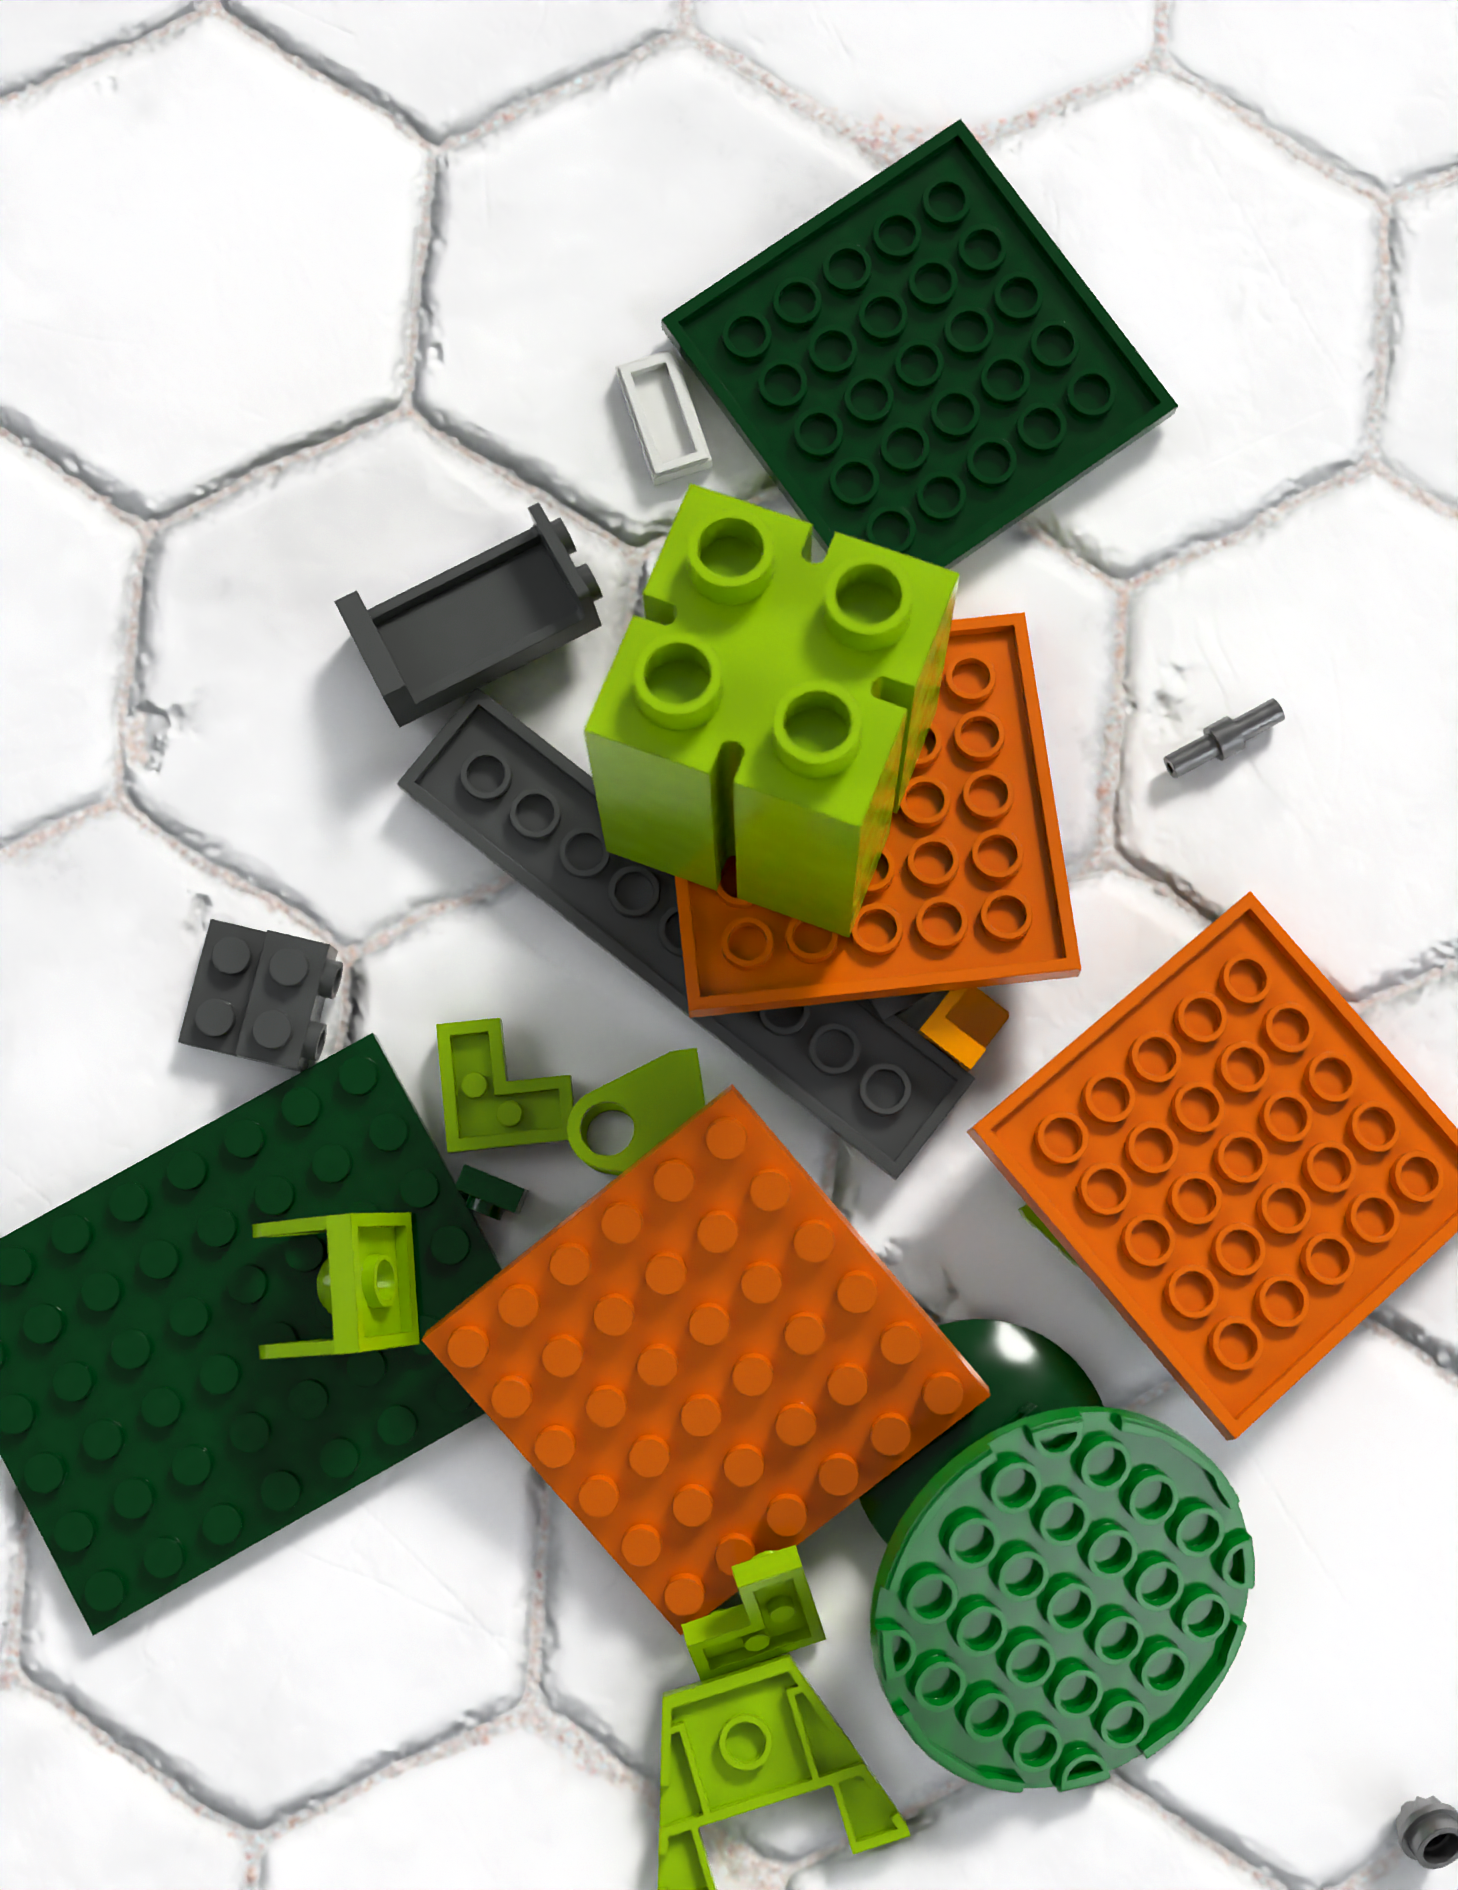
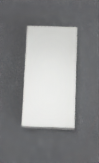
(663, 416)

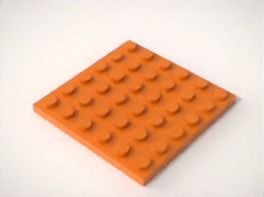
(964, 883)
(1233, 1164)
(706, 1360)

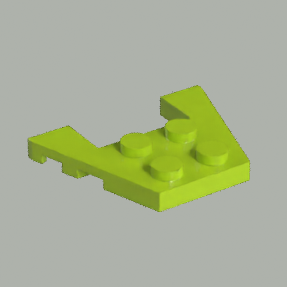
(749, 1745)

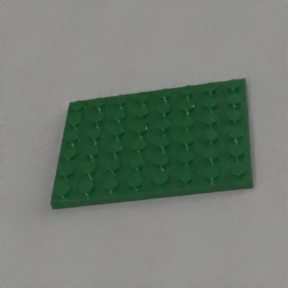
(141, 1317)

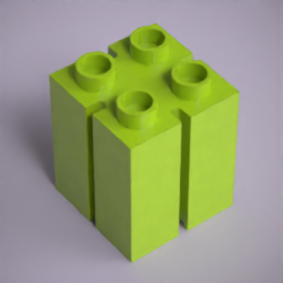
(769, 707)

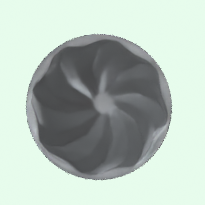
(1428, 1832)

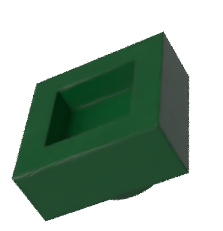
(489, 1193)

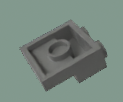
(261, 996)

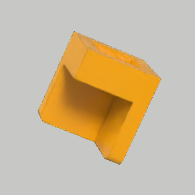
(964, 1025)

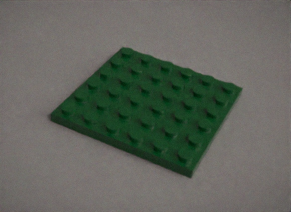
(920, 360)

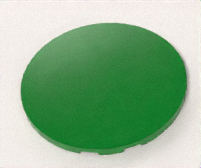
(1061, 1599)

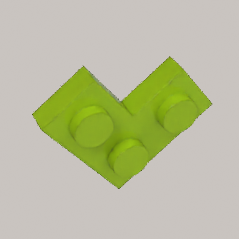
(482, 1104)
(772, 1621)

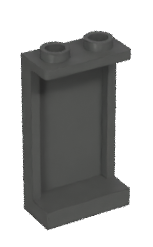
(475, 619)

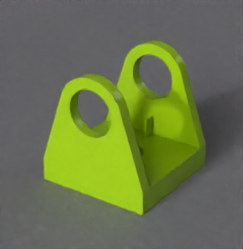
(654, 1096)
(368, 1282)

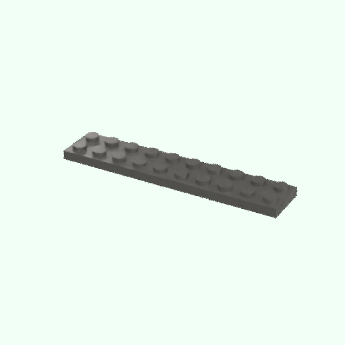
(542, 826)

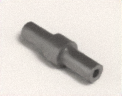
(1224, 738)

